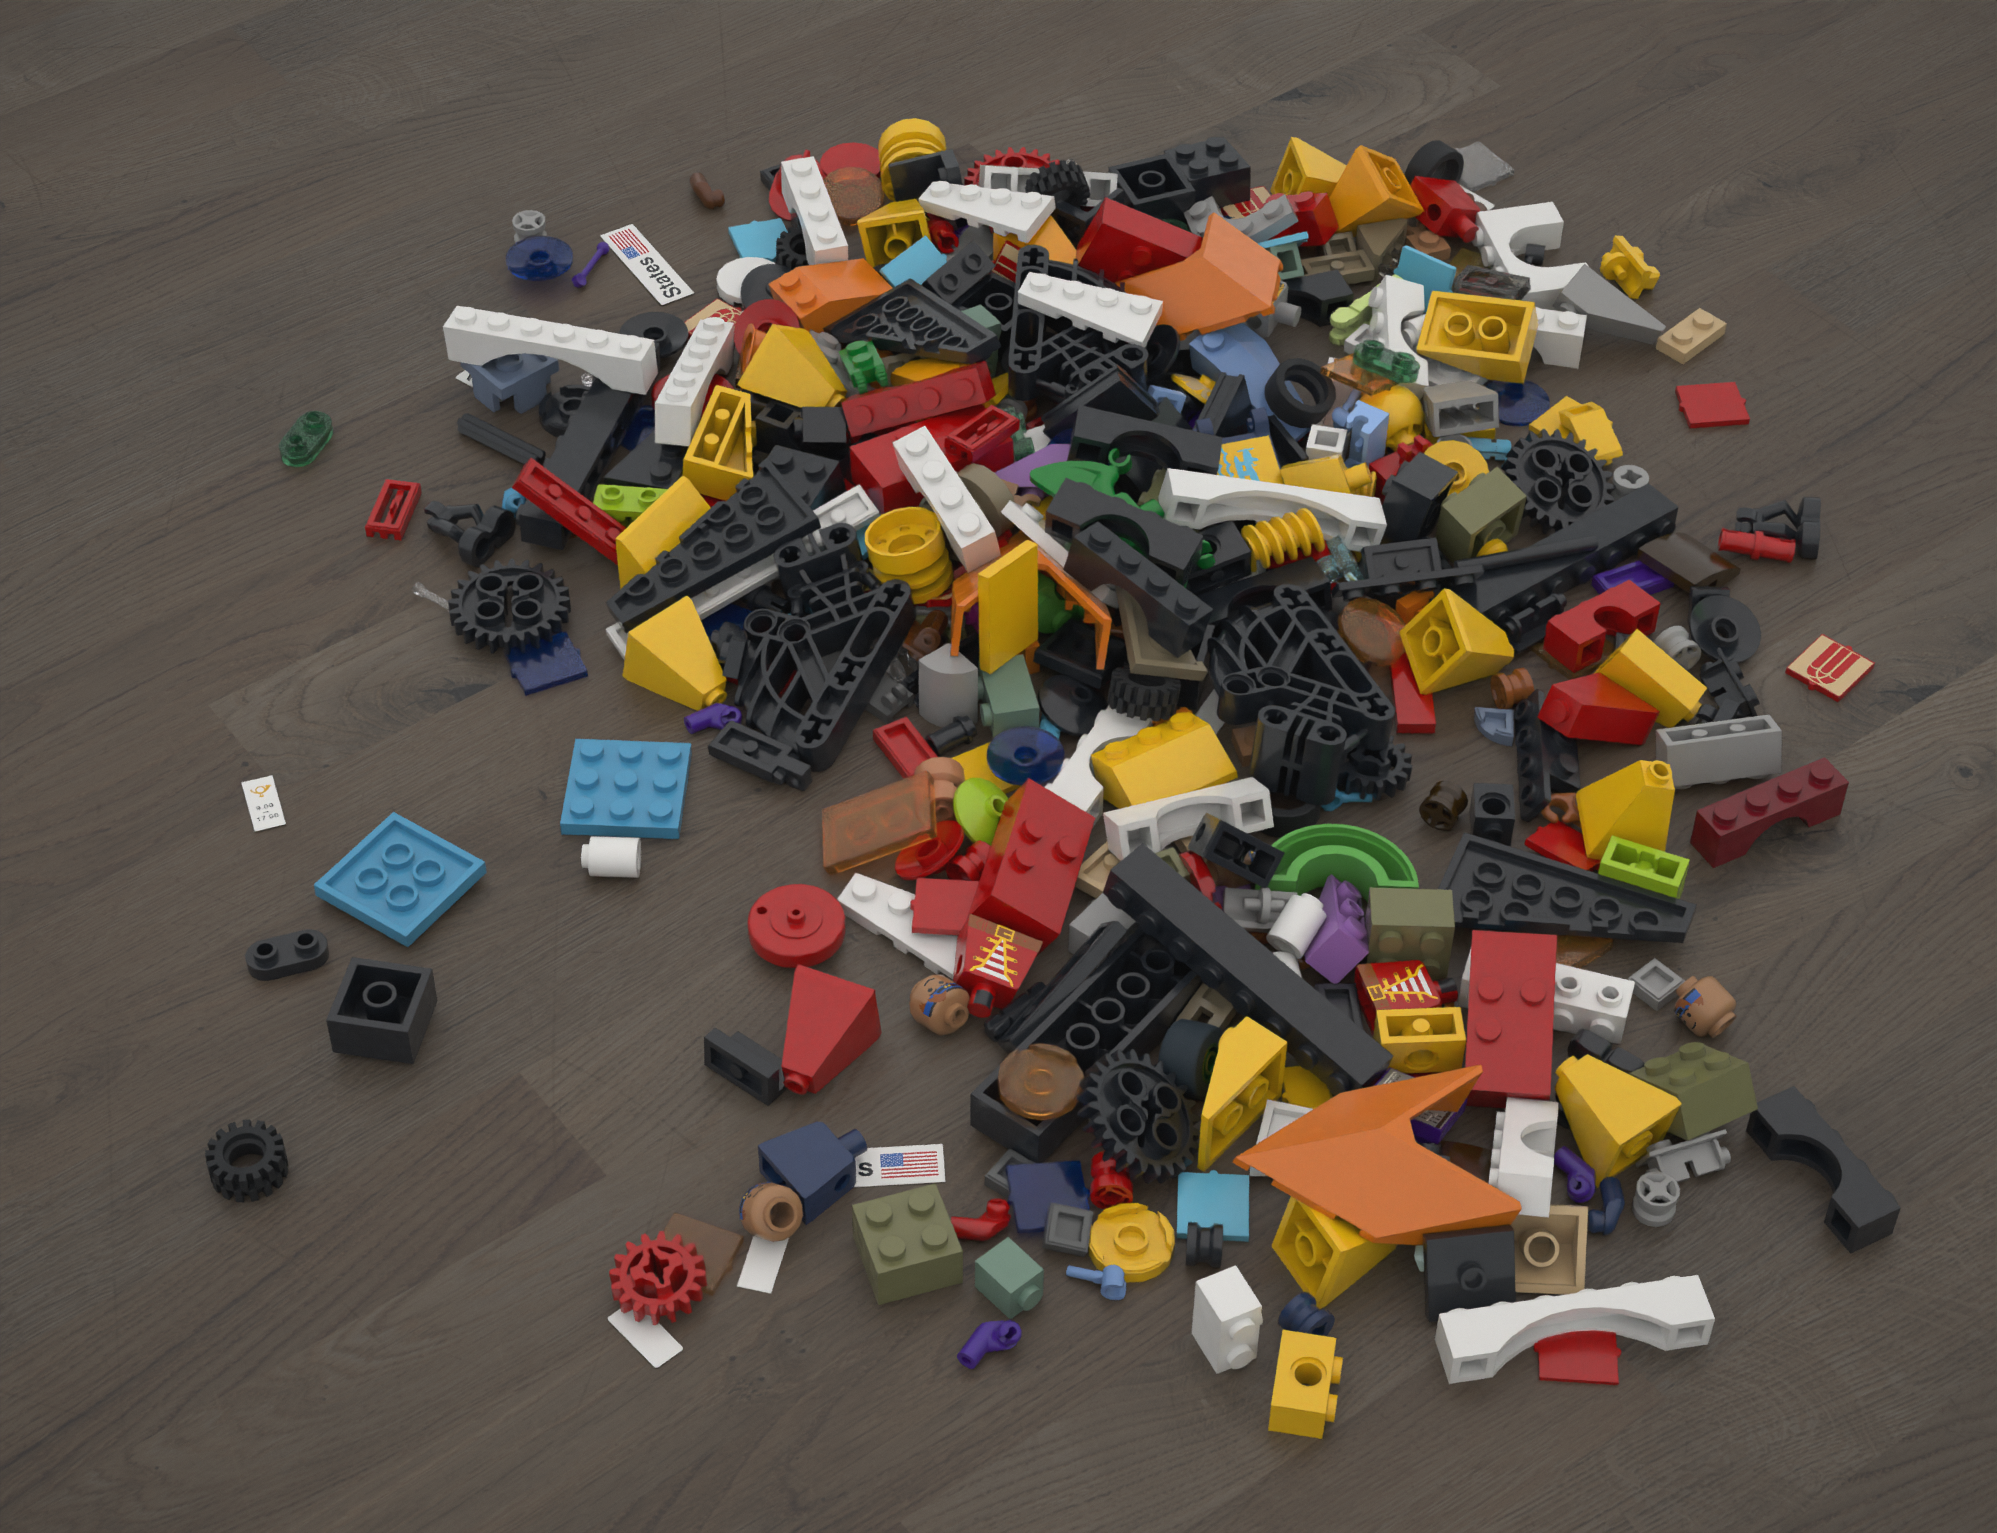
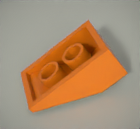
(828, 291)

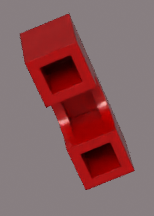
(1580, 633)

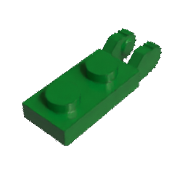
(863, 365)

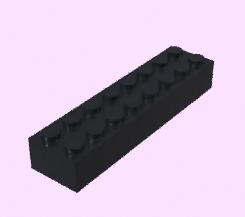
(1119, 1006)

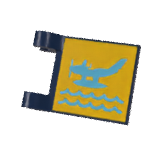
(1249, 454)

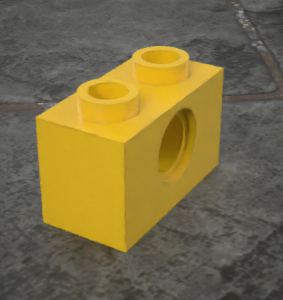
(1422, 1038)
(1298, 1407)

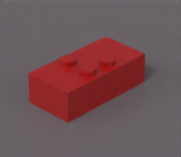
(1132, 243)
(878, 471)
(1033, 863)
(1511, 1016)

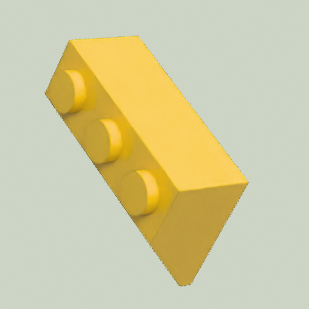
(658, 529)
(1162, 762)

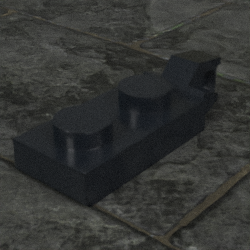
(760, 756)

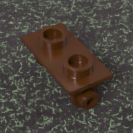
(926, 637)

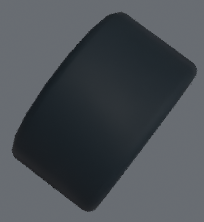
(1191, 1053)

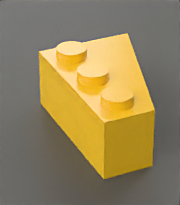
(721, 445)

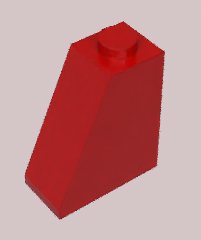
(1598, 710)

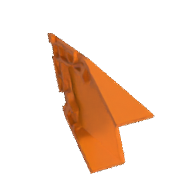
(1216, 284)
(966, 595)
(1364, 1165)

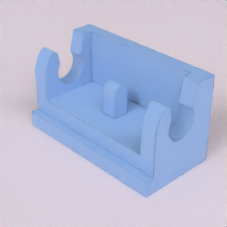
(1367, 435)

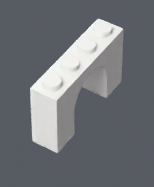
(1506, 235)

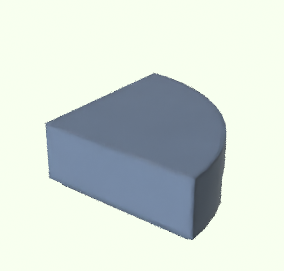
(1495, 724)

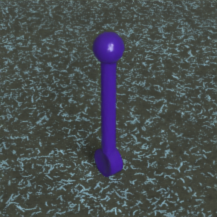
(579, 279)

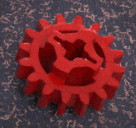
(675, 1264)

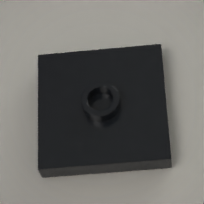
(1073, 653)
(1468, 1269)

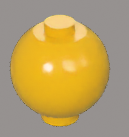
(1404, 411)

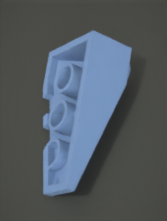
(1241, 352)

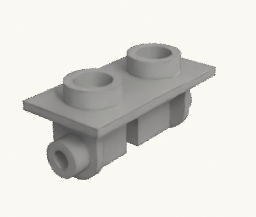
(1701, 1152)

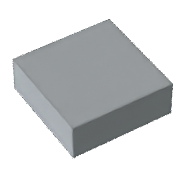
(1655, 984)

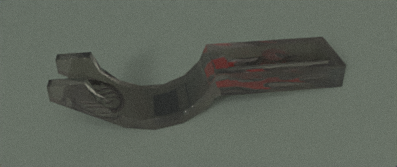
(1477, 281)

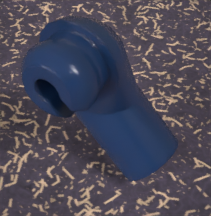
(1613, 1204)

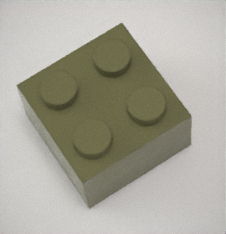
(1481, 512)
(1411, 926)
(1706, 1082)
(907, 1244)

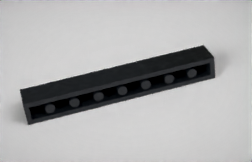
(583, 454)
(1620, 532)
(1245, 972)

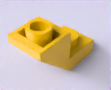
(1591, 423)

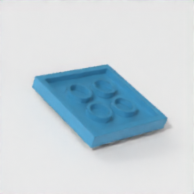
(626, 789)
(400, 879)

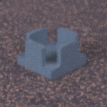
(512, 375)

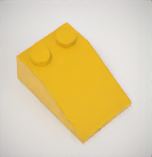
(1480, 334)
(1243, 1078)

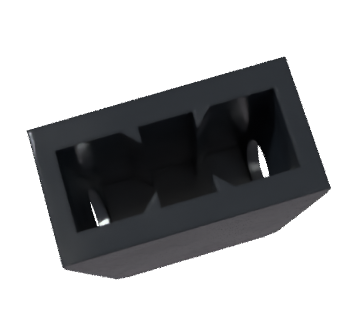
(1229, 846)

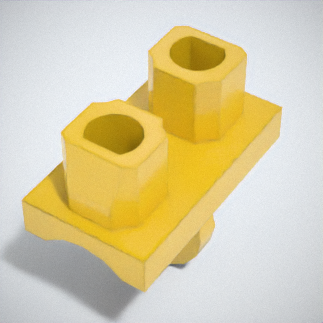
(1628, 269)

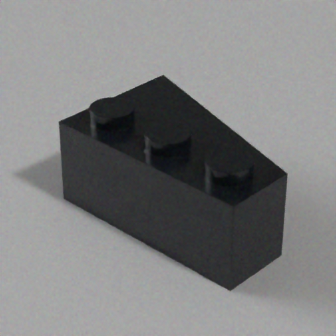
(649, 465)

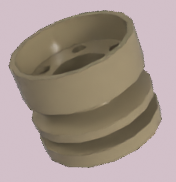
(989, 494)

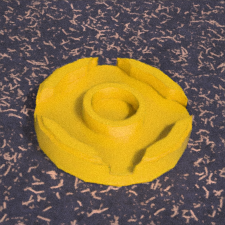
(1133, 1240)

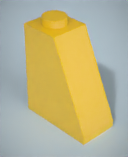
(1654, 678)

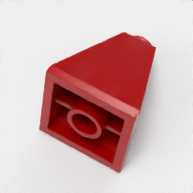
(826, 1028)

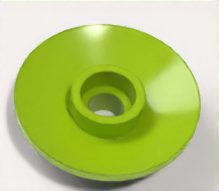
(979, 808)

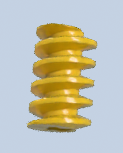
(1282, 536)

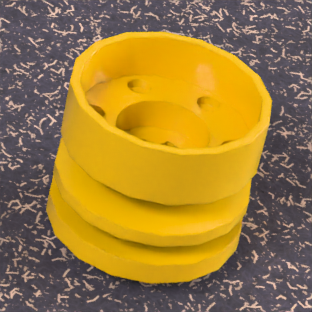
(905, 141)
(910, 548)

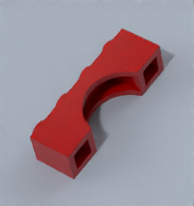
(919, 399)

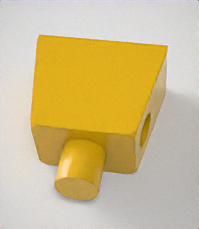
(1327, 474)

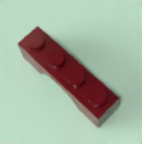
(1733, 824)

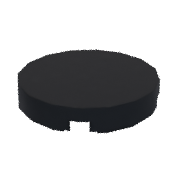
(557, 408)

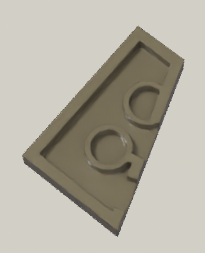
(1144, 653)

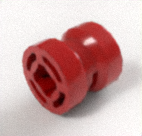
(970, 865)
(1108, 1185)

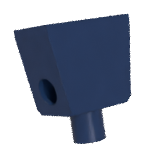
(813, 1165)

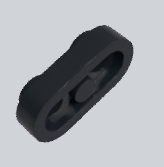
(287, 955)

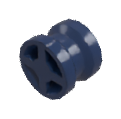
(1305, 1317)

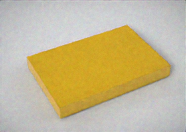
(1008, 606)

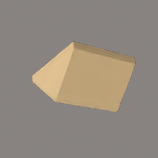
(1551, 1251)

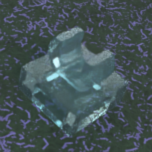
(1340, 563)

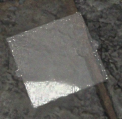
(1482, 167)

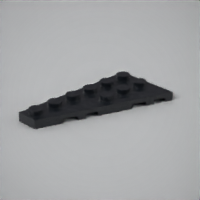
(917, 323)
(718, 545)
(1534, 894)

